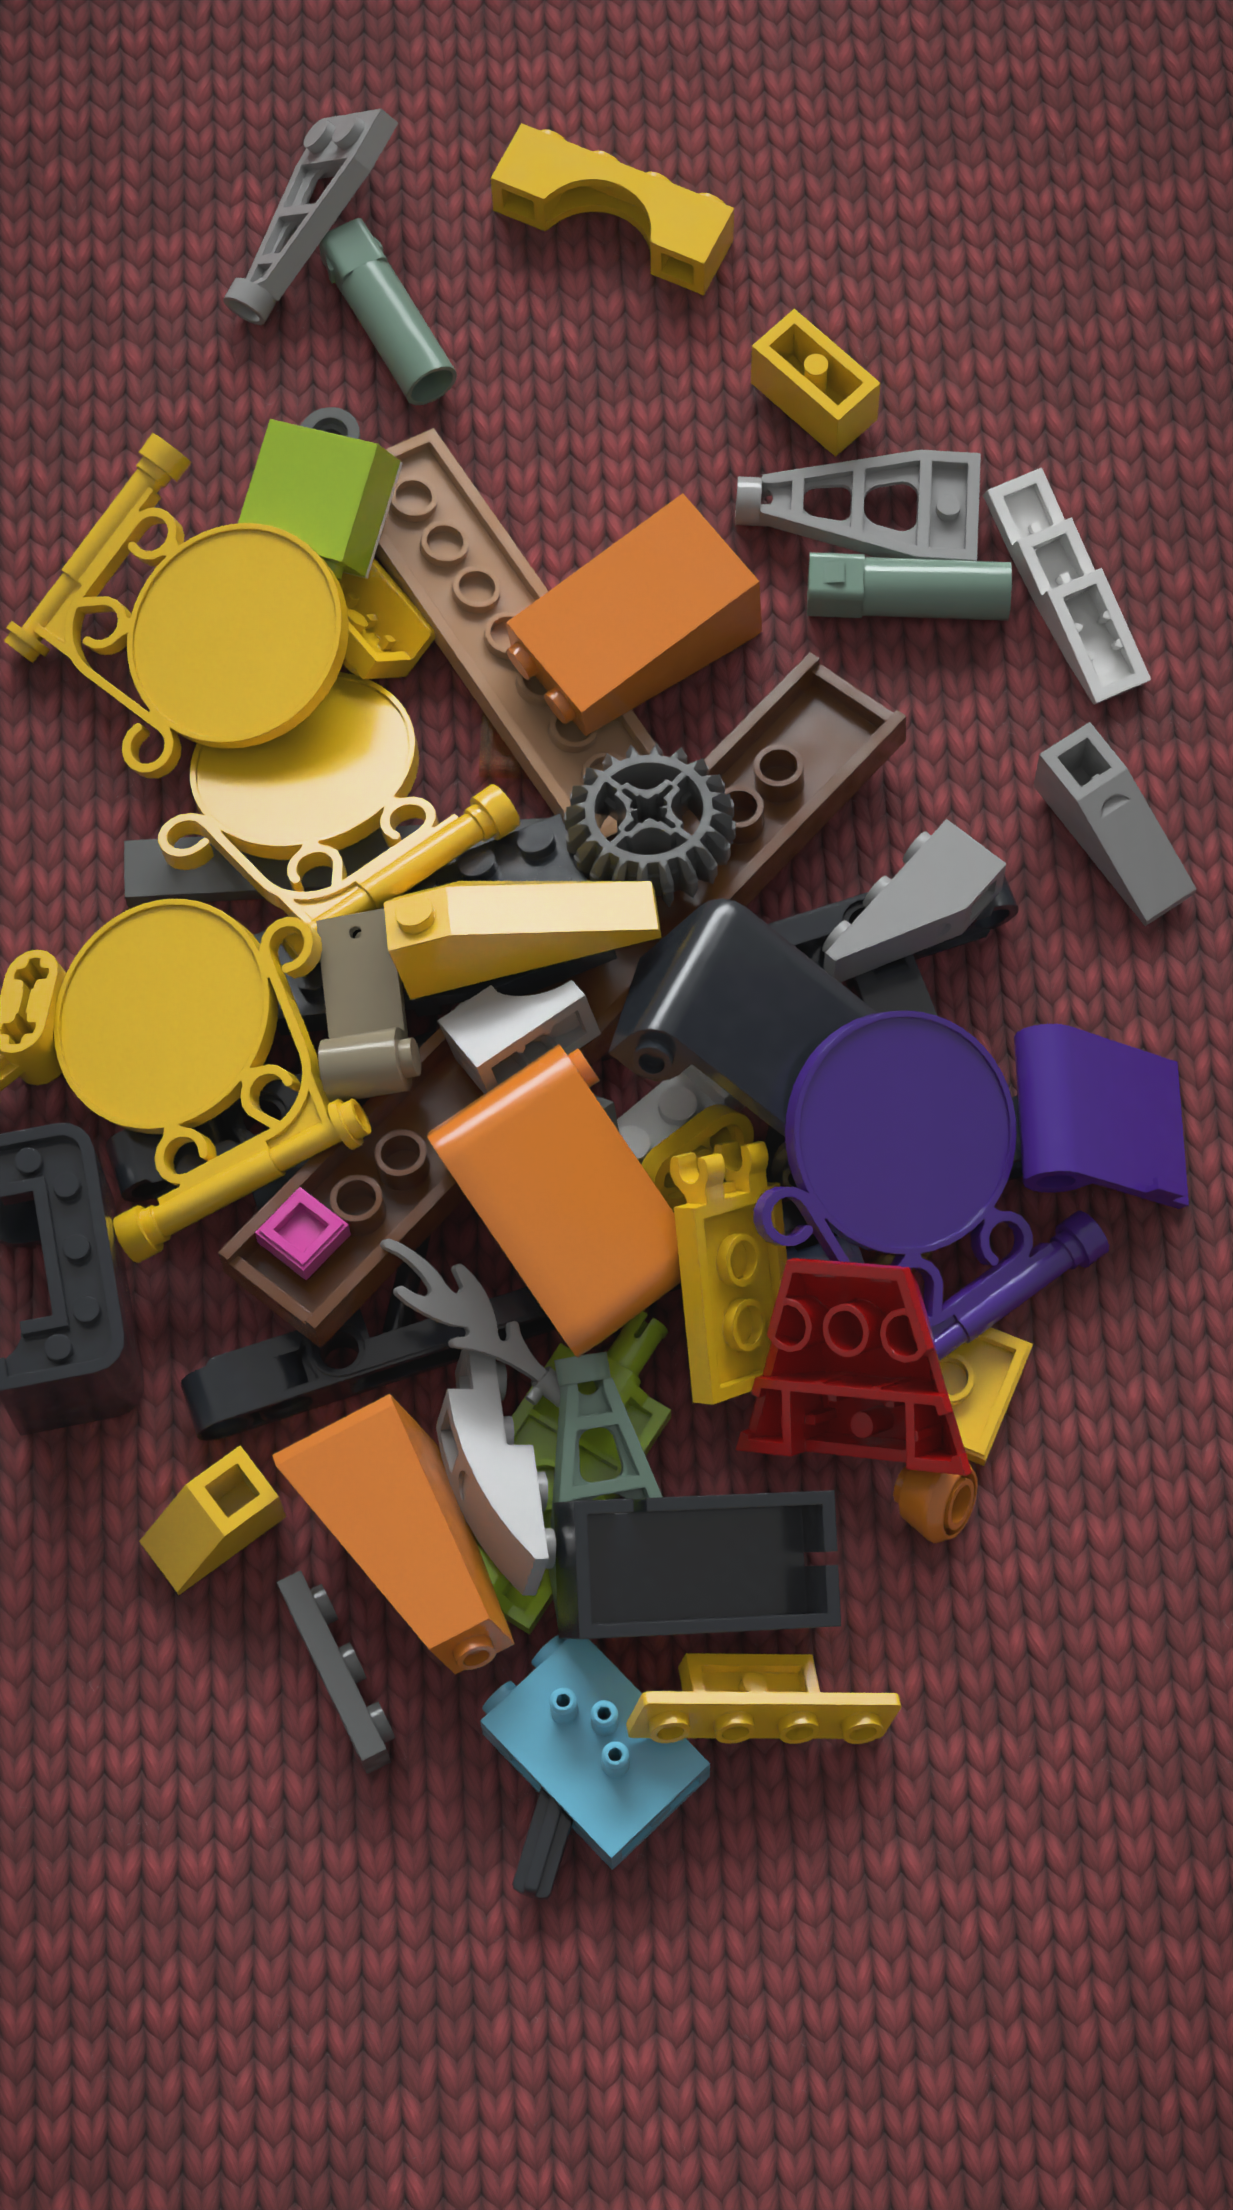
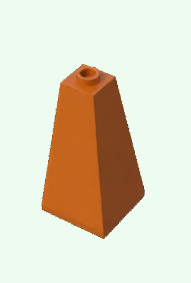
(394, 1511)

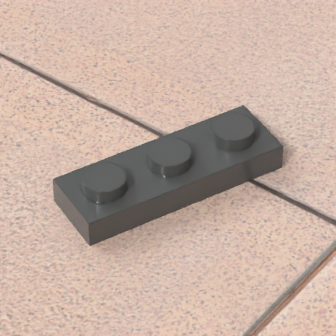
(338, 1670)

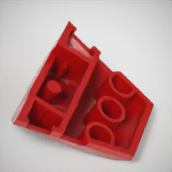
(853, 1371)

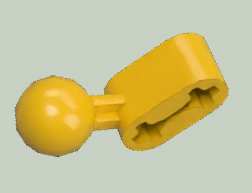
(28, 1019)

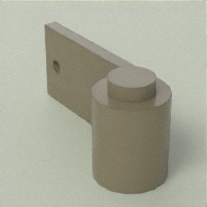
(364, 1011)

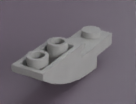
(492, 1476)

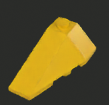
(504, 928)

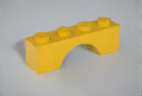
(551, 179)

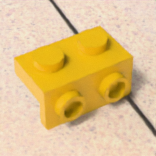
(384, 626)

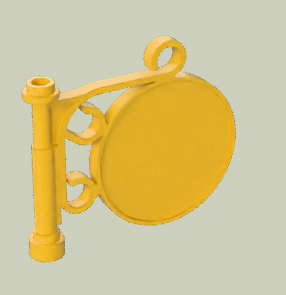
(225, 636)
(324, 791)
(170, 1029)

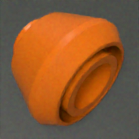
(935, 1502)

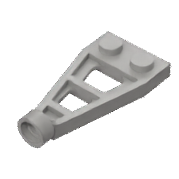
(335, 148)
(946, 504)

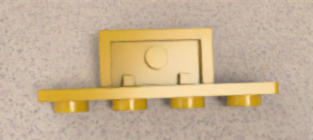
(758, 1698)

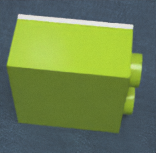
(324, 492)

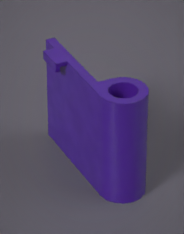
(1098, 1115)

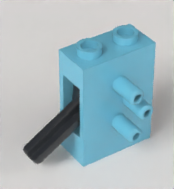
(573, 1747)

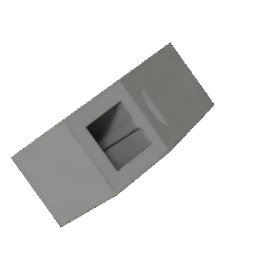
(1112, 822)
(929, 901)

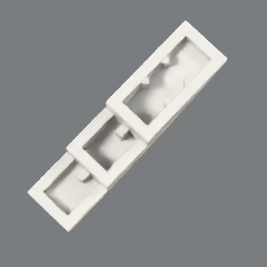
(1067, 587)

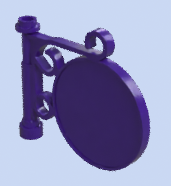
(905, 1148)

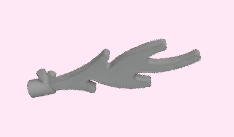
(473, 1312)

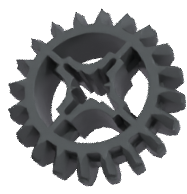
(648, 803)

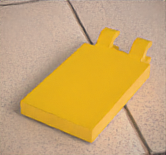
(726, 1267)

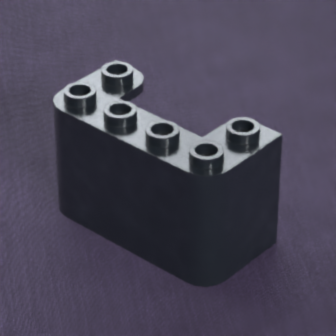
(87, 1354)

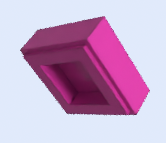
(303, 1233)

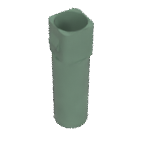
(386, 312)
(907, 587)

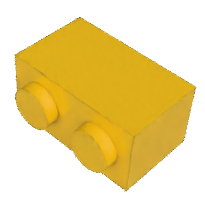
(815, 382)

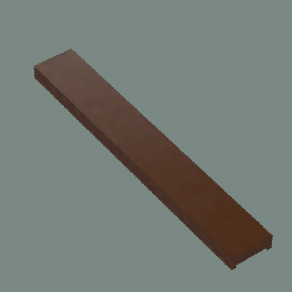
(787, 776)

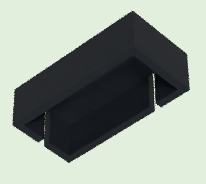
(695, 1564)

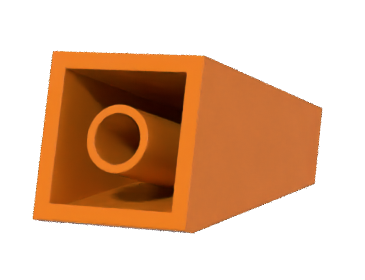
(637, 618)

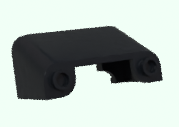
(736, 1007)

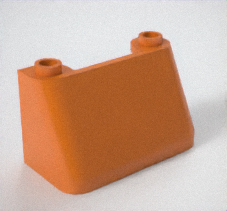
(564, 1197)

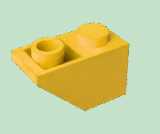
(212, 1520)

